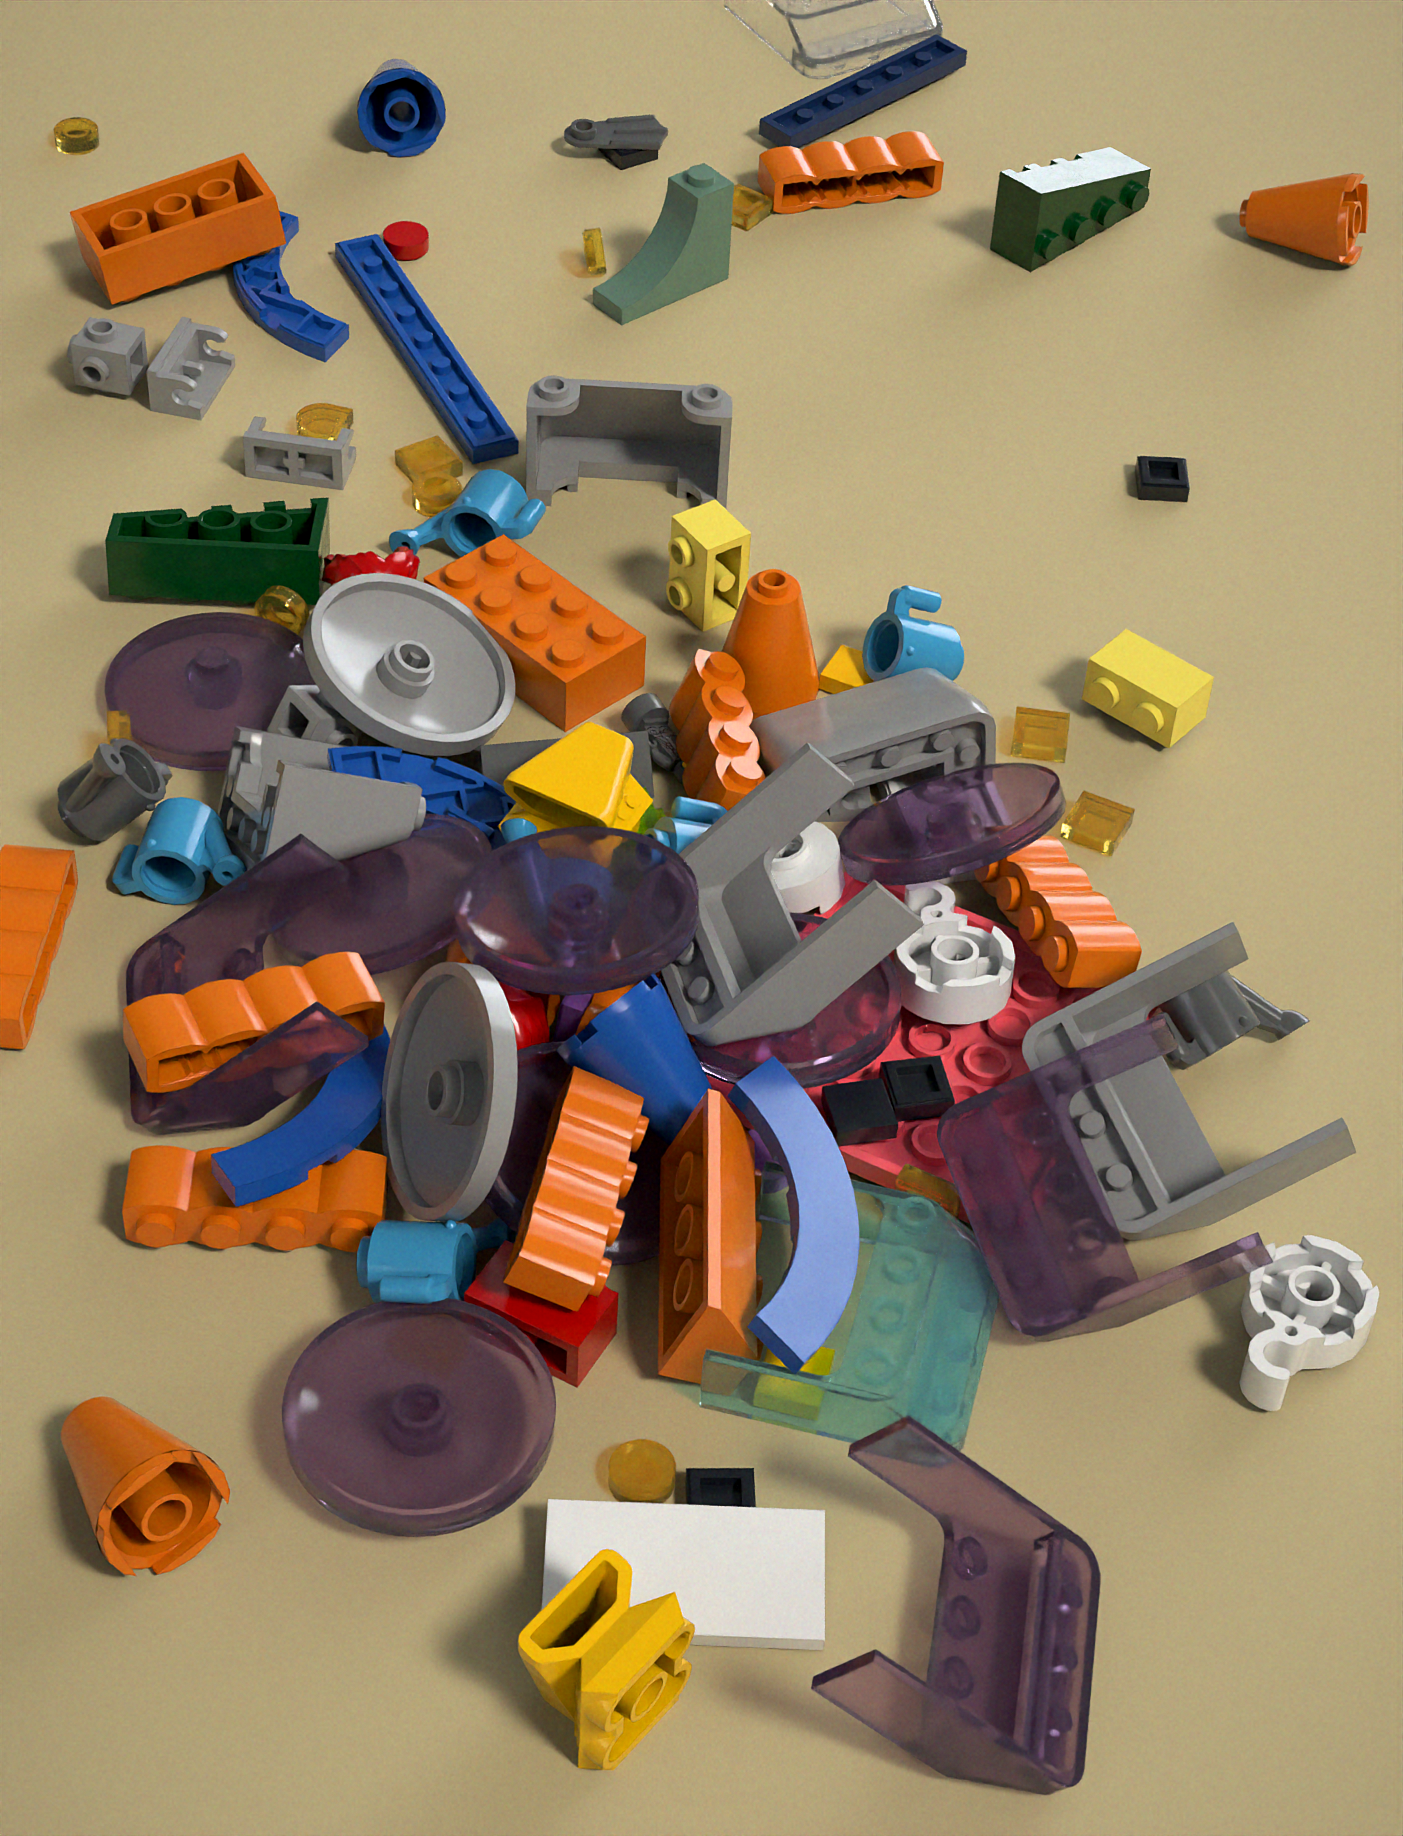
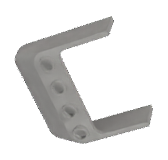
(747, 963)
(1138, 1124)

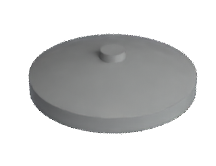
(408, 664)
(449, 1092)

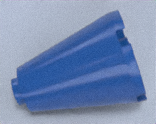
(401, 109)
(646, 1052)

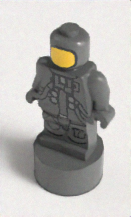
(650, 714)

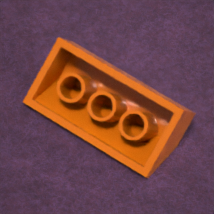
(708, 1242)

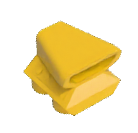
(579, 783)
(606, 1661)

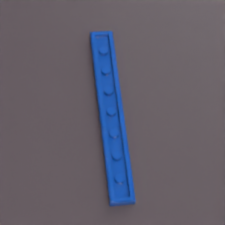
(427, 350)

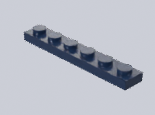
(862, 92)

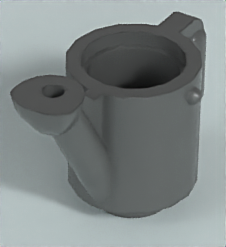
(111, 789)
(1217, 1015)

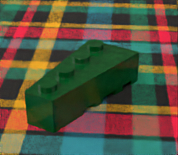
(1064, 204)
(219, 553)

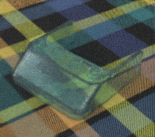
(912, 1339)

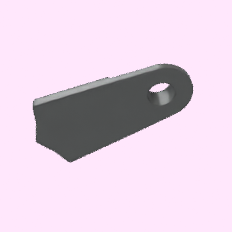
(617, 133)

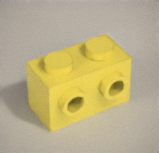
(707, 564)
(1147, 688)

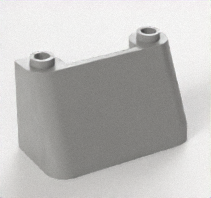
(627, 435)
(884, 729)
(285, 788)

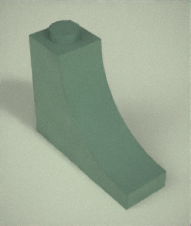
(683, 251)

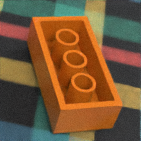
(178, 228)
(561, 643)

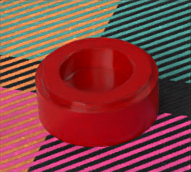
(406, 240)

